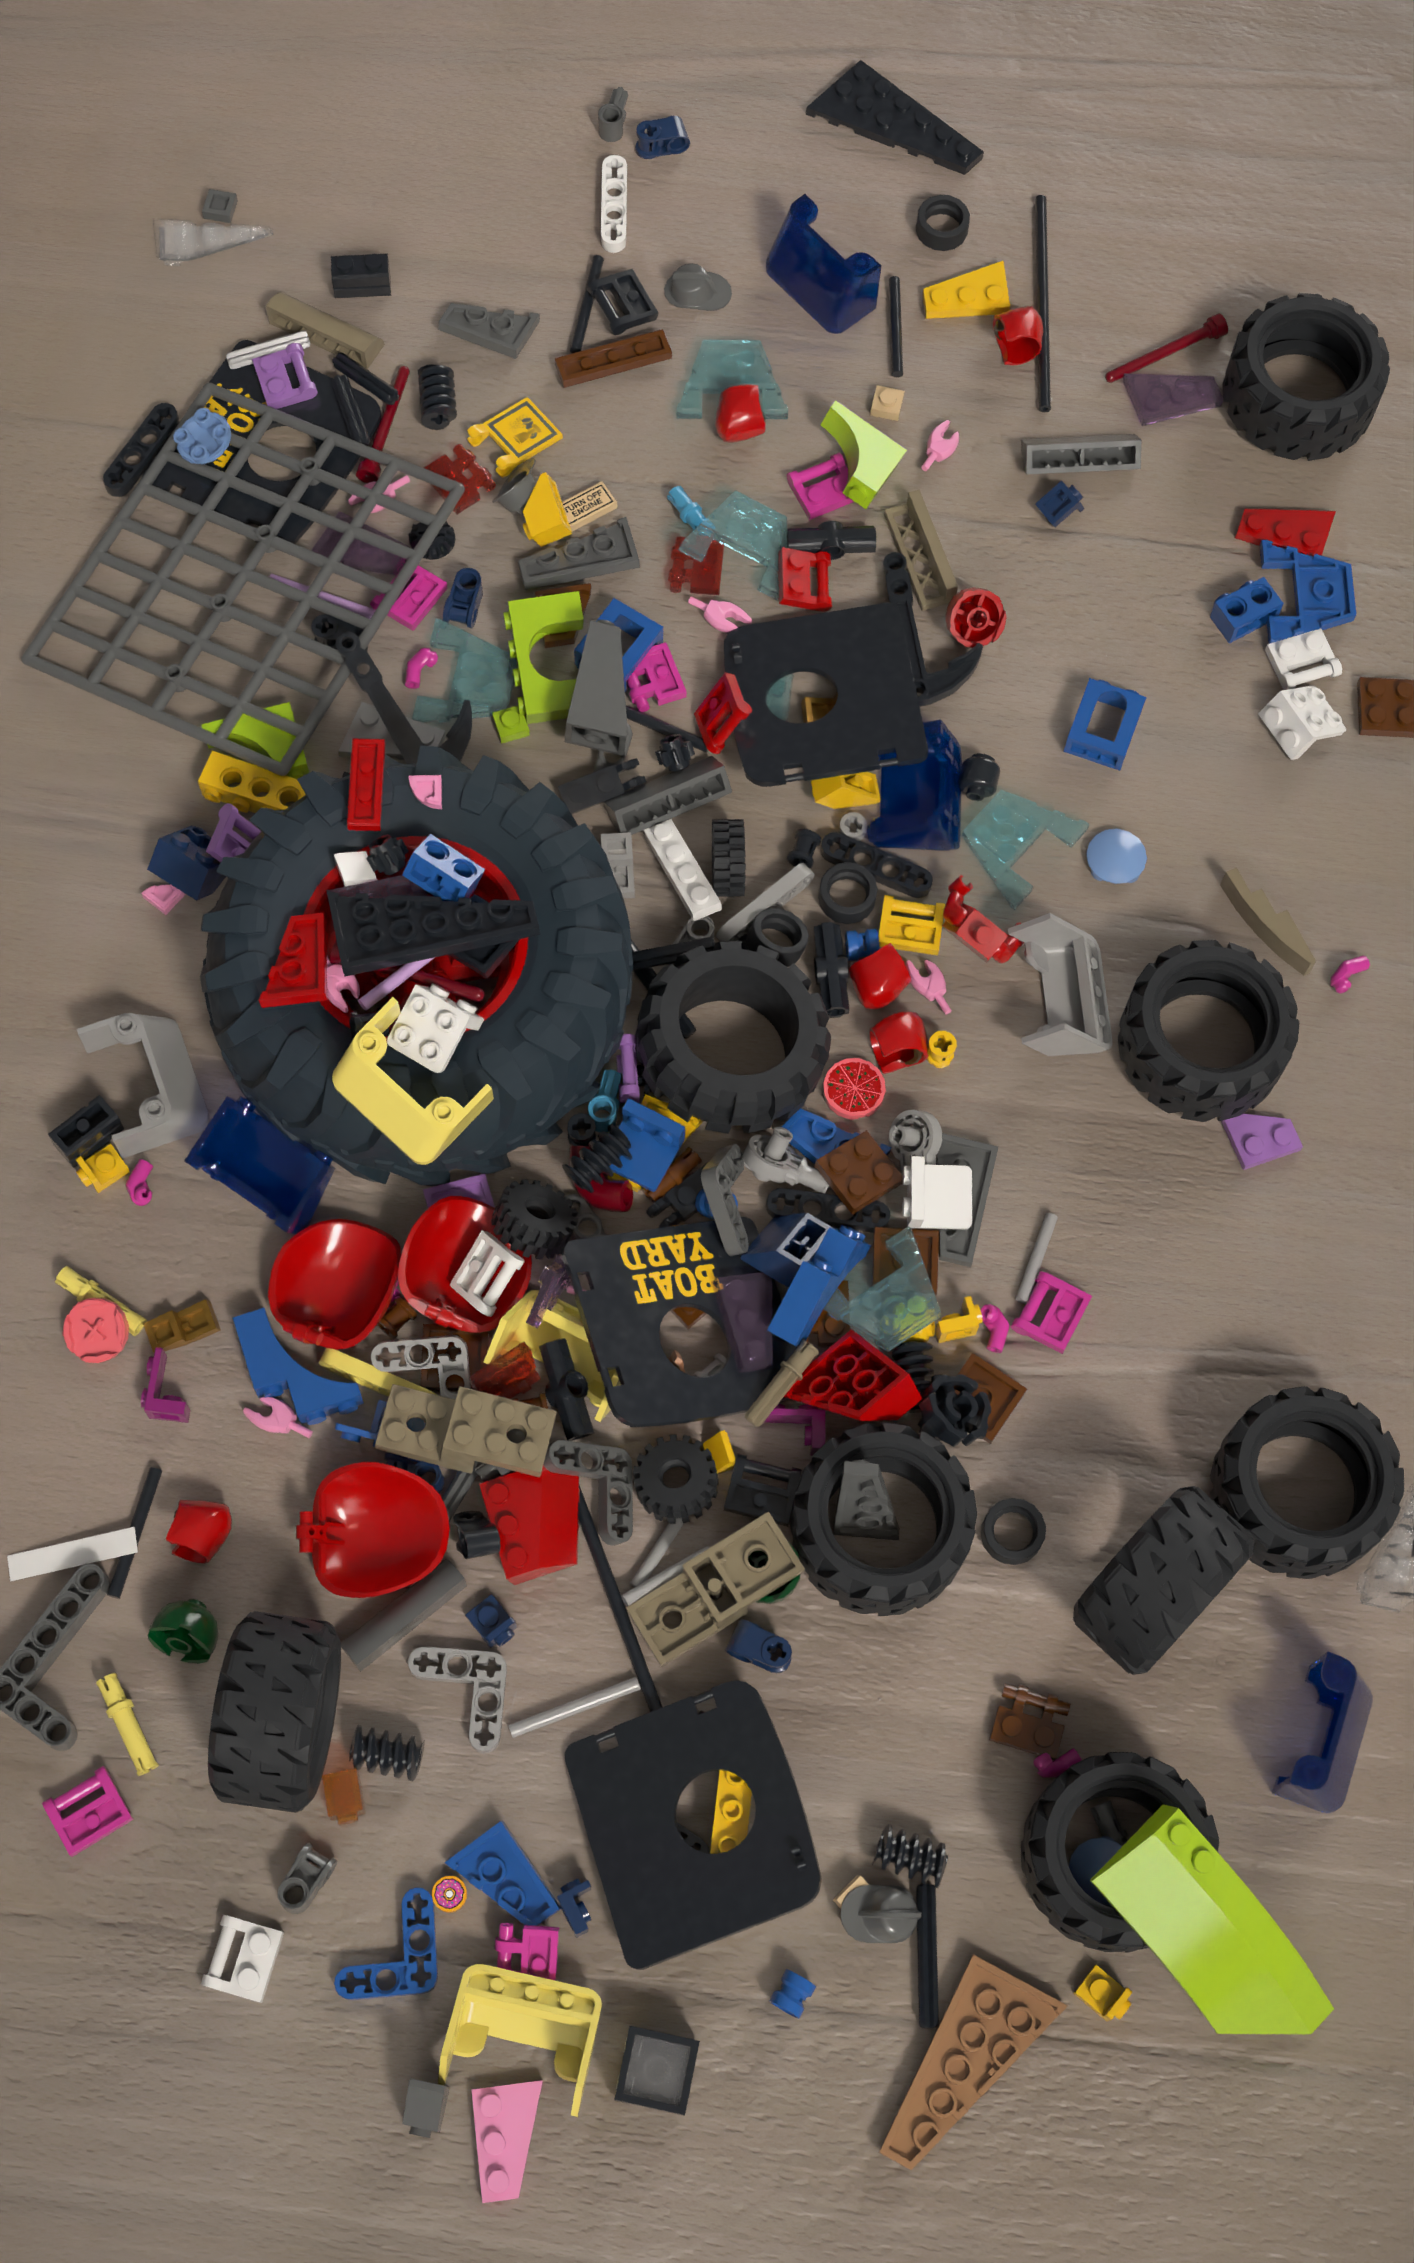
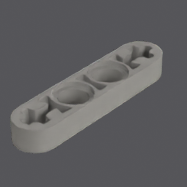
(773, 897)

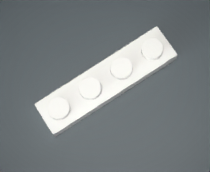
(682, 870)

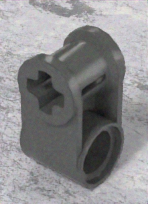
(306, 1877)

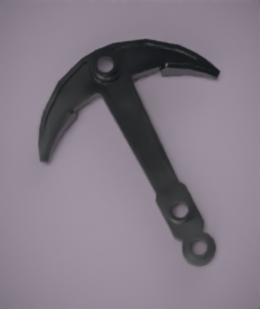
(933, 685)
(391, 714)

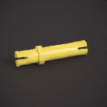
(86, 1289)
(121, 1711)

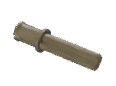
(781, 1383)

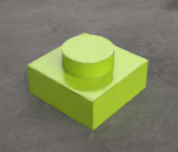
(510, 724)

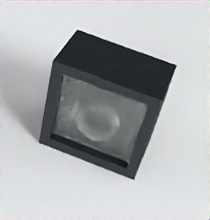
(656, 2070)

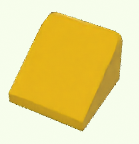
(721, 1451)

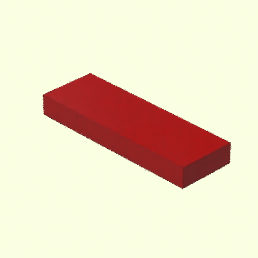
(366, 784)

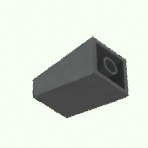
(598, 702)

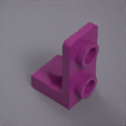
(170, 1407)
(805, 1414)

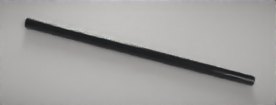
(1043, 302)
(617, 1606)

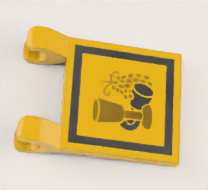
(519, 432)

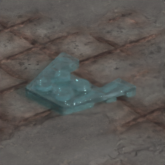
(730, 364)
(746, 529)
(480, 676)
(1007, 831)
(896, 1304)

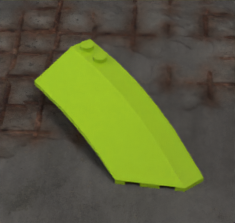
(1210, 1931)

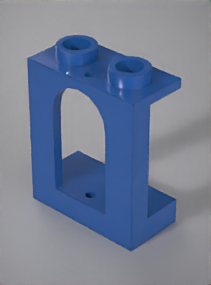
(645, 630)
(1097, 748)

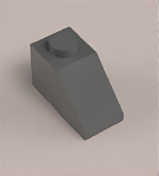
(425, 2107)

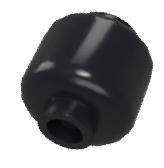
(979, 776)

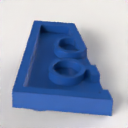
(817, 1136)
(506, 1875)

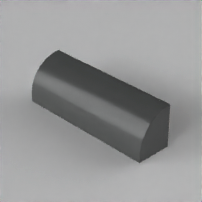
(1081, 454)
(668, 796)
(403, 1614)

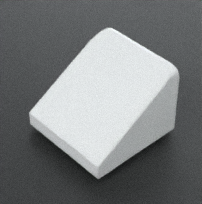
(354, 868)

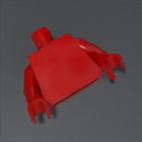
(974, 928)

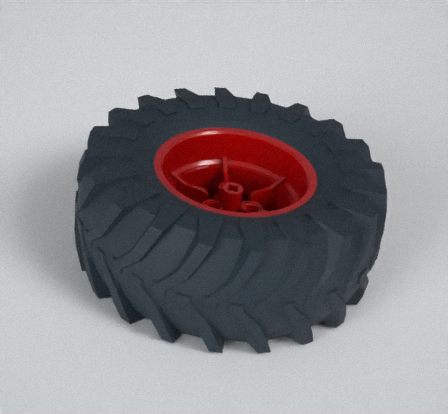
(543, 1027)

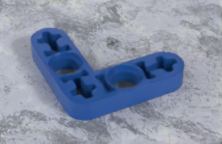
(404, 1969)

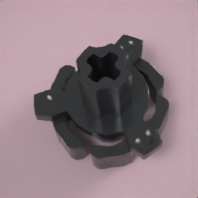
(953, 1415)

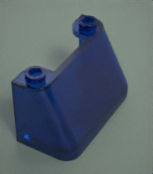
(817, 277)
(922, 799)
(262, 1164)
(1325, 1779)

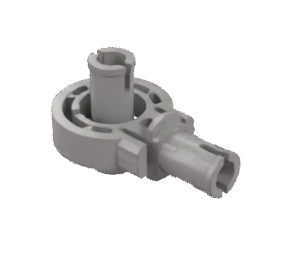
(919, 1140)
(776, 1161)

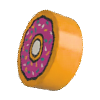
(449, 1894)

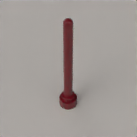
(1214, 328)
(369, 470)
(426, 979)

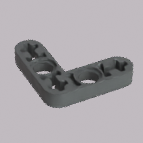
(717, 1181)
(608, 1478)

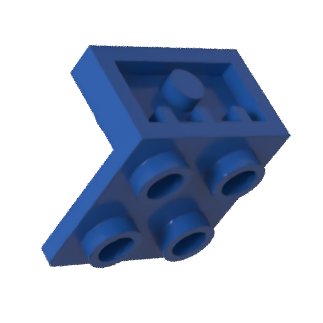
(653, 1145)

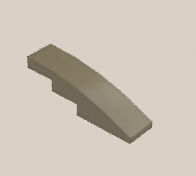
(1274, 929)

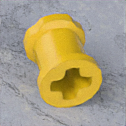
(947, 1043)

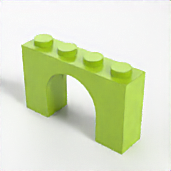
(529, 622)

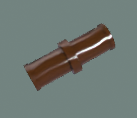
(677, 1171)

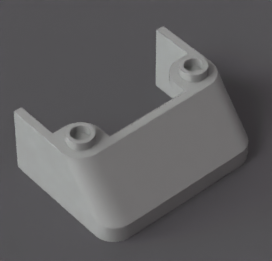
(1071, 987)
(180, 1105)

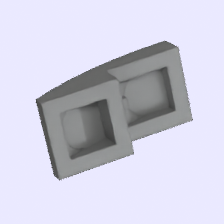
(620, 856)

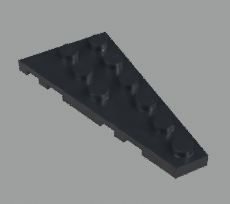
(891, 117)
(417, 928)

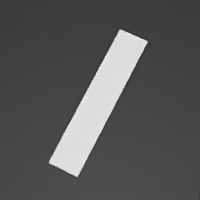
(72, 1554)

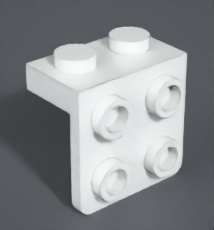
(1300, 718)
(432, 1026)
(937, 1195)

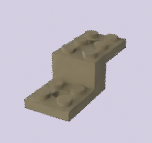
(466, 1430)
(715, 1589)

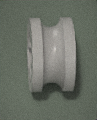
(855, 818)

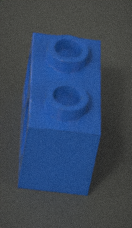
(1249, 613)
(443, 870)

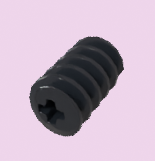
(437, 396)
(598, 1158)
(912, 1359)
(386, 1753)
(911, 1855)

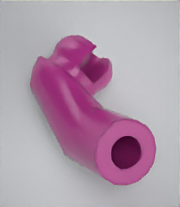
(415, 665)
(1345, 970)
(137, 1185)
(997, 1326)
(1052, 1769)

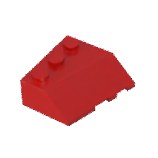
(856, 1382)
(534, 1522)

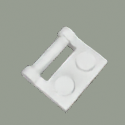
(1301, 652)
(479, 1269)
(253, 1962)

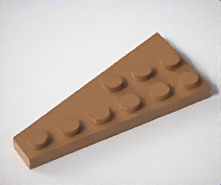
(976, 2042)

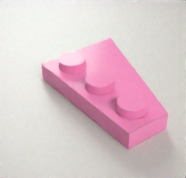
(503, 2135)

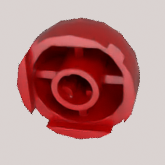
(975, 617)

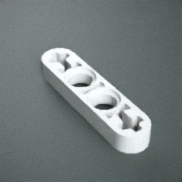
(614, 203)

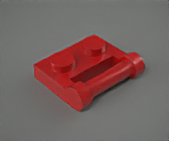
(795, 579)
(715, 709)

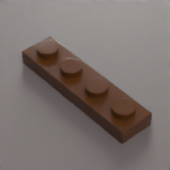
(613, 358)

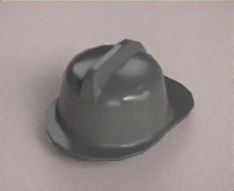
(697, 289)
(517, 488)
(879, 1914)

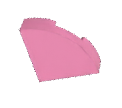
(427, 789)
(163, 897)

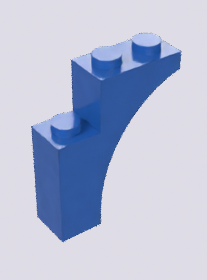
(817, 1282)
(276, 1371)

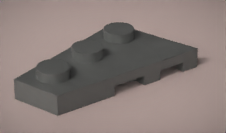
(492, 330)

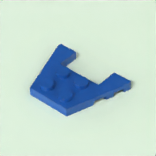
(1320, 589)

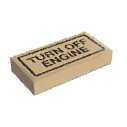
(589, 505)

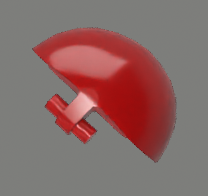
(436, 1252)
(334, 1282)
(373, 1530)

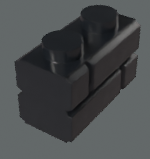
(361, 275)
(86, 1131)

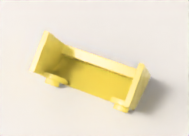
(414, 1130)
(559, 1323)
(525, 2012)

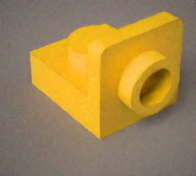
(102, 1168)
(956, 1326)
(1104, 1994)

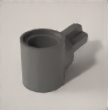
(612, 116)

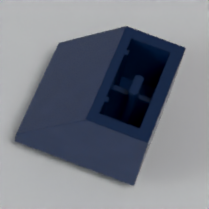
(185, 864)
(785, 1245)

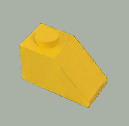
(545, 513)
(846, 790)

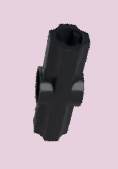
(833, 538)
(831, 969)
(566, 1389)

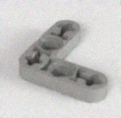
(445, 1365)
(482, 1685)

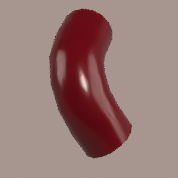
(610, 1196)

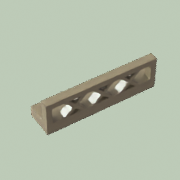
(930, 545)

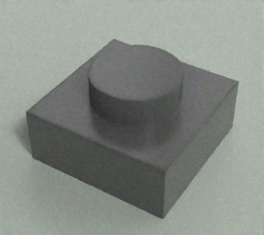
(219, 206)

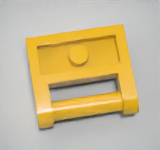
(911, 933)

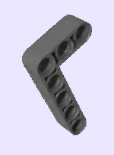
(46, 1655)

